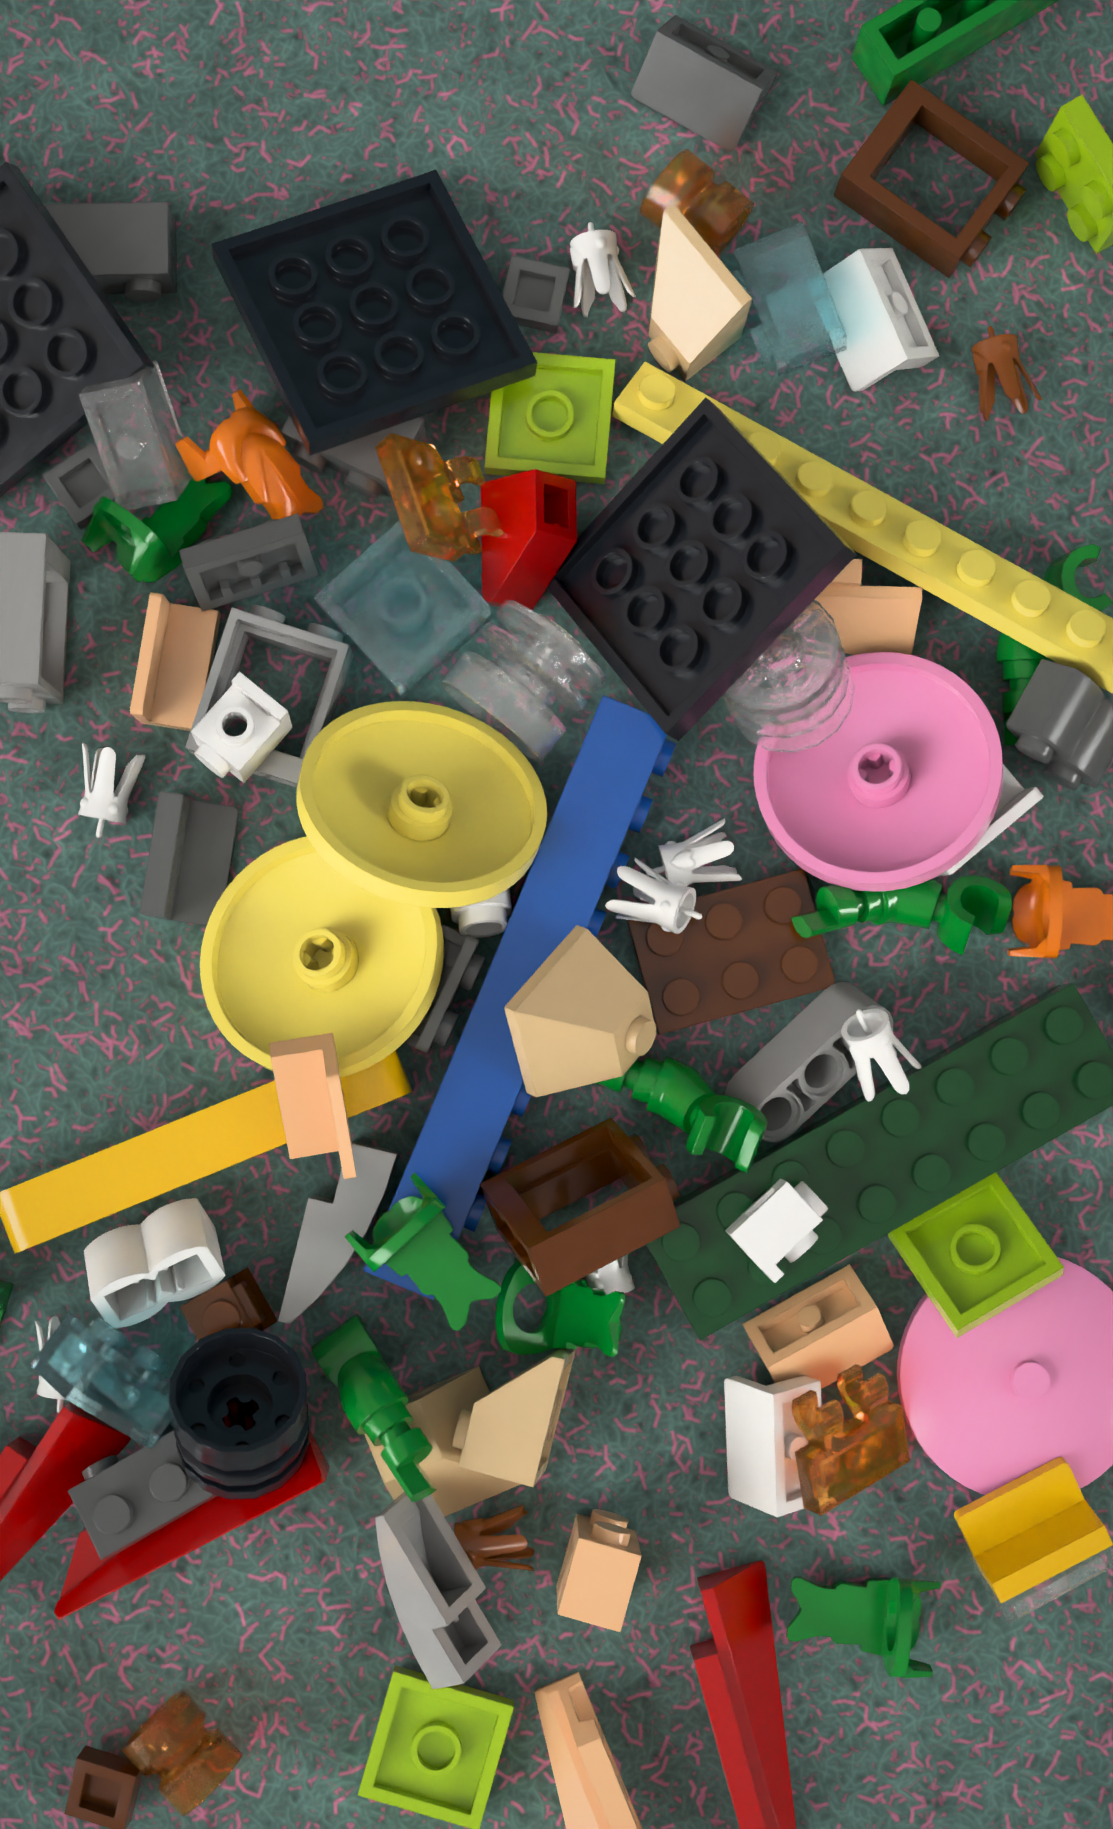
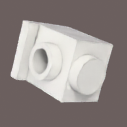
(240, 754)
(779, 1226)

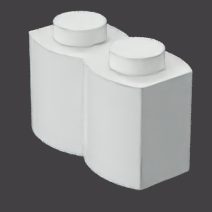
(153, 1263)

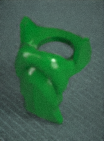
(152, 545)
(418, 1242)
(572, 1317)
(874, 1615)

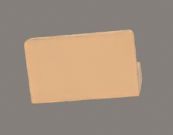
(173, 663)
(312, 1098)
(820, 1330)

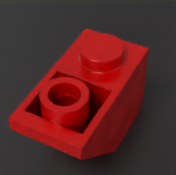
(538, 535)

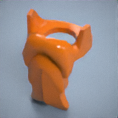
(254, 454)
(1055, 915)

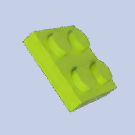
(1079, 165)
(553, 420)
(976, 1254)
(436, 1748)

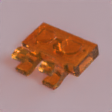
(427, 496)
(851, 1454)

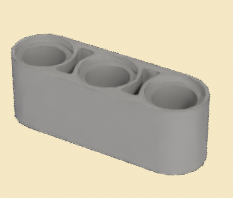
(802, 1062)

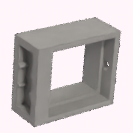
(32, 621)
(269, 627)

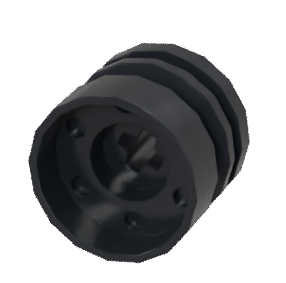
(240, 1412)

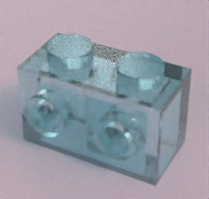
(789, 300)
(106, 1378)

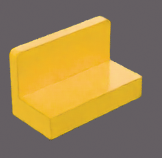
(1031, 1529)

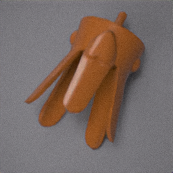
(1000, 356)
(489, 1550)

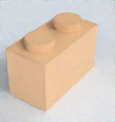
(598, 1570)

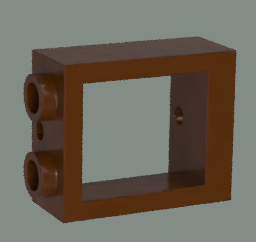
(902, 221)
(567, 1174)

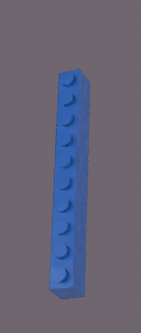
(560, 892)

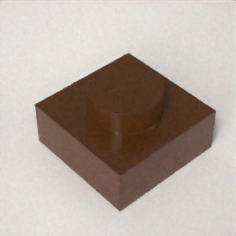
(103, 1789)

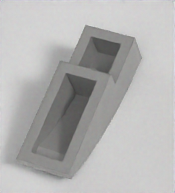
(322, 1243)
(434, 1591)

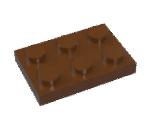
(734, 956)

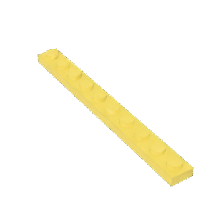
(900, 536)

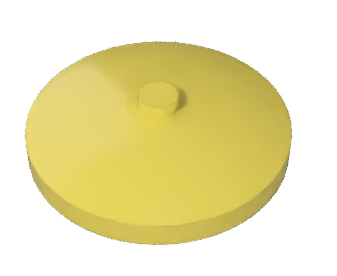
(421, 804)
(315, 955)

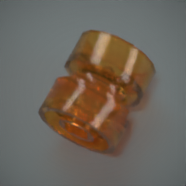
(711, 208)
(182, 1752)

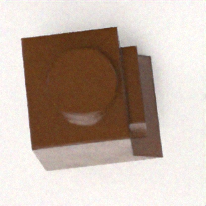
(229, 1304)

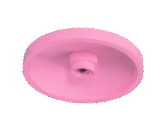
(895, 787)
(1015, 1386)

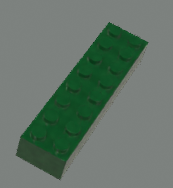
(896, 1154)

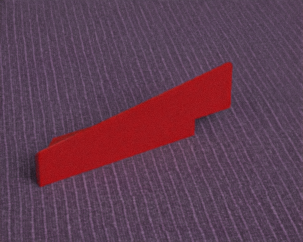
(39, 1477)
(95, 1578)
(744, 1695)

